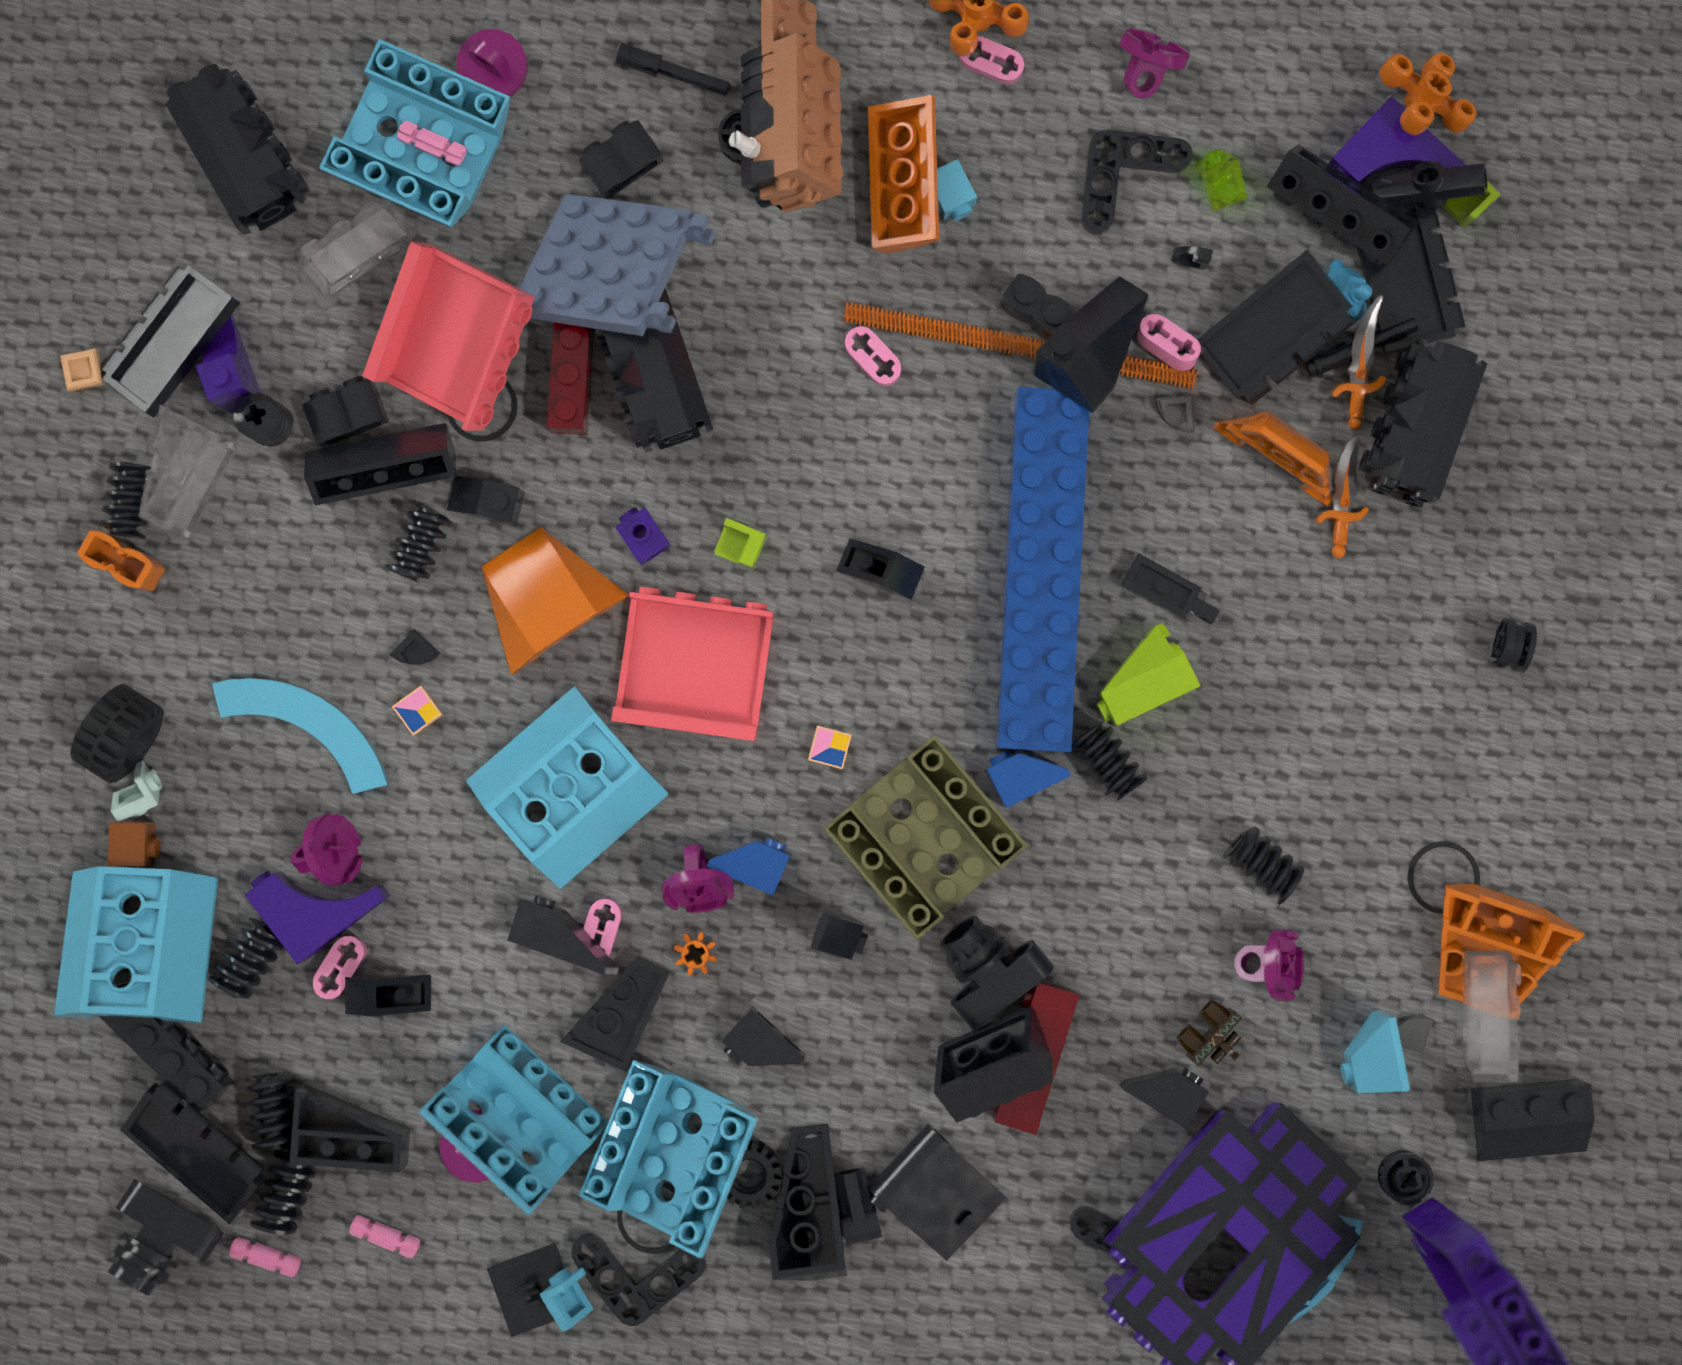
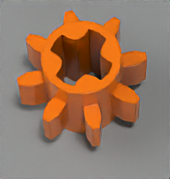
(693, 963)

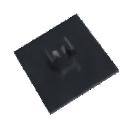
(519, 1286)

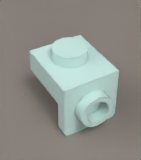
(139, 797)

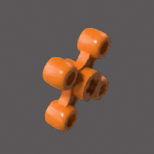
(979, 16)
(1427, 93)

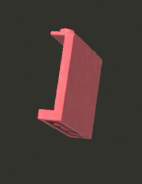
(449, 334)
(693, 664)

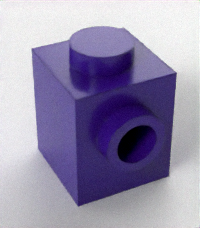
(642, 535)

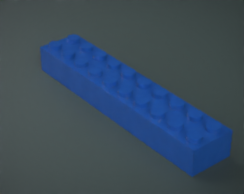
(1042, 572)

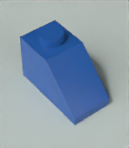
(1021, 776)
(754, 864)

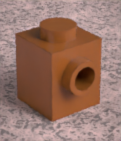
(132, 844)

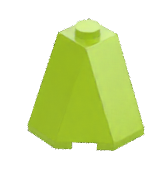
(1147, 679)

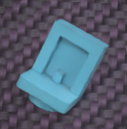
(566, 1298)

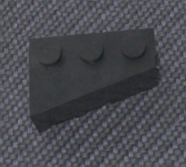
(344, 1135)

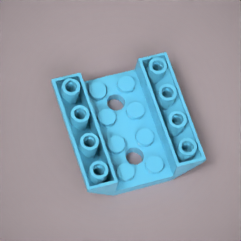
(434, 99)
(581, 808)
(160, 944)
(522, 1111)
(652, 1144)

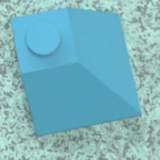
(1376, 1057)

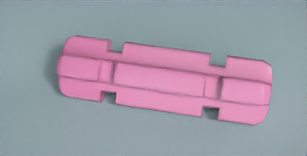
(431, 143)
(384, 1236)
(265, 1257)

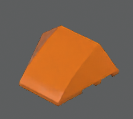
(1285, 448)
(544, 595)
(1494, 921)

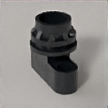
(977, 954)
(145, 1257)

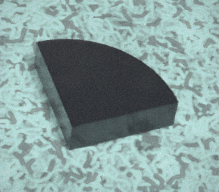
(1199, 259)
(415, 650)

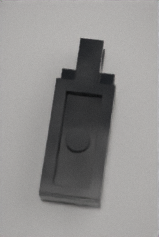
(1168, 591)

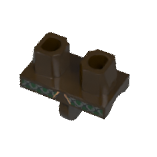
(1200, 1046)

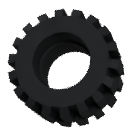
(116, 733)

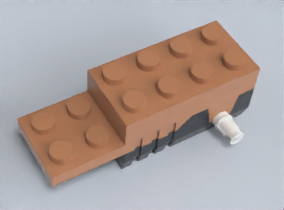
(790, 112)

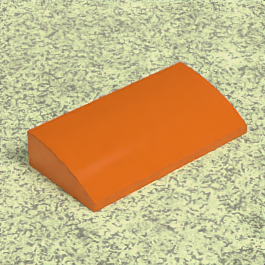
(903, 174)

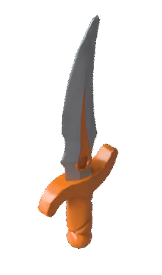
(1362, 362)
(1343, 497)

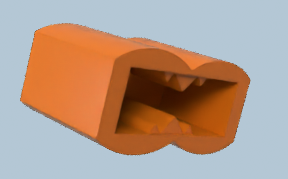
(124, 564)

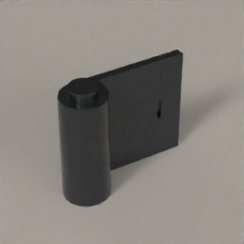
(935, 1192)

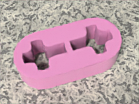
(990, 69)
(1168, 342)
(879, 350)
(611, 928)
(332, 962)

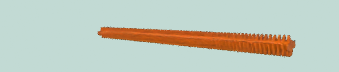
(979, 336)

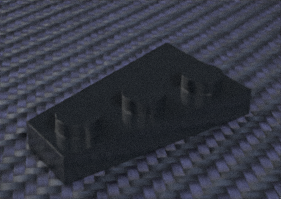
(620, 1015)

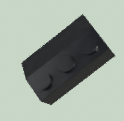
(993, 1065)
(1532, 1119)

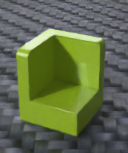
(1466, 209)
(740, 543)

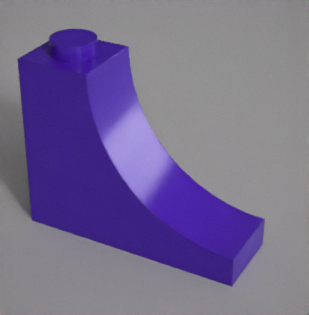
(1386, 146)
(227, 369)
(304, 920)

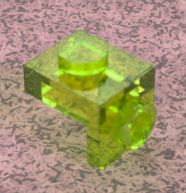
(1221, 178)

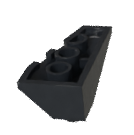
(1091, 345)
(807, 1221)

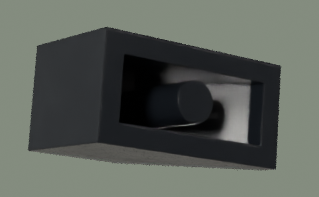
(486, 500)
(881, 568)
(839, 935)
(387, 994)
(760, 1042)
(1170, 1093)

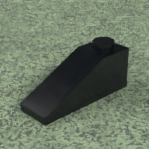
(557, 934)

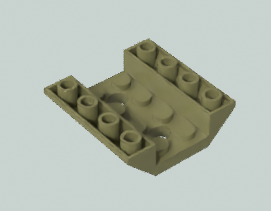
(945, 818)

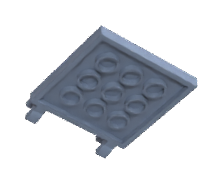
(610, 263)

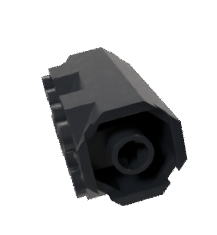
(236, 147)
(656, 385)
(1423, 421)

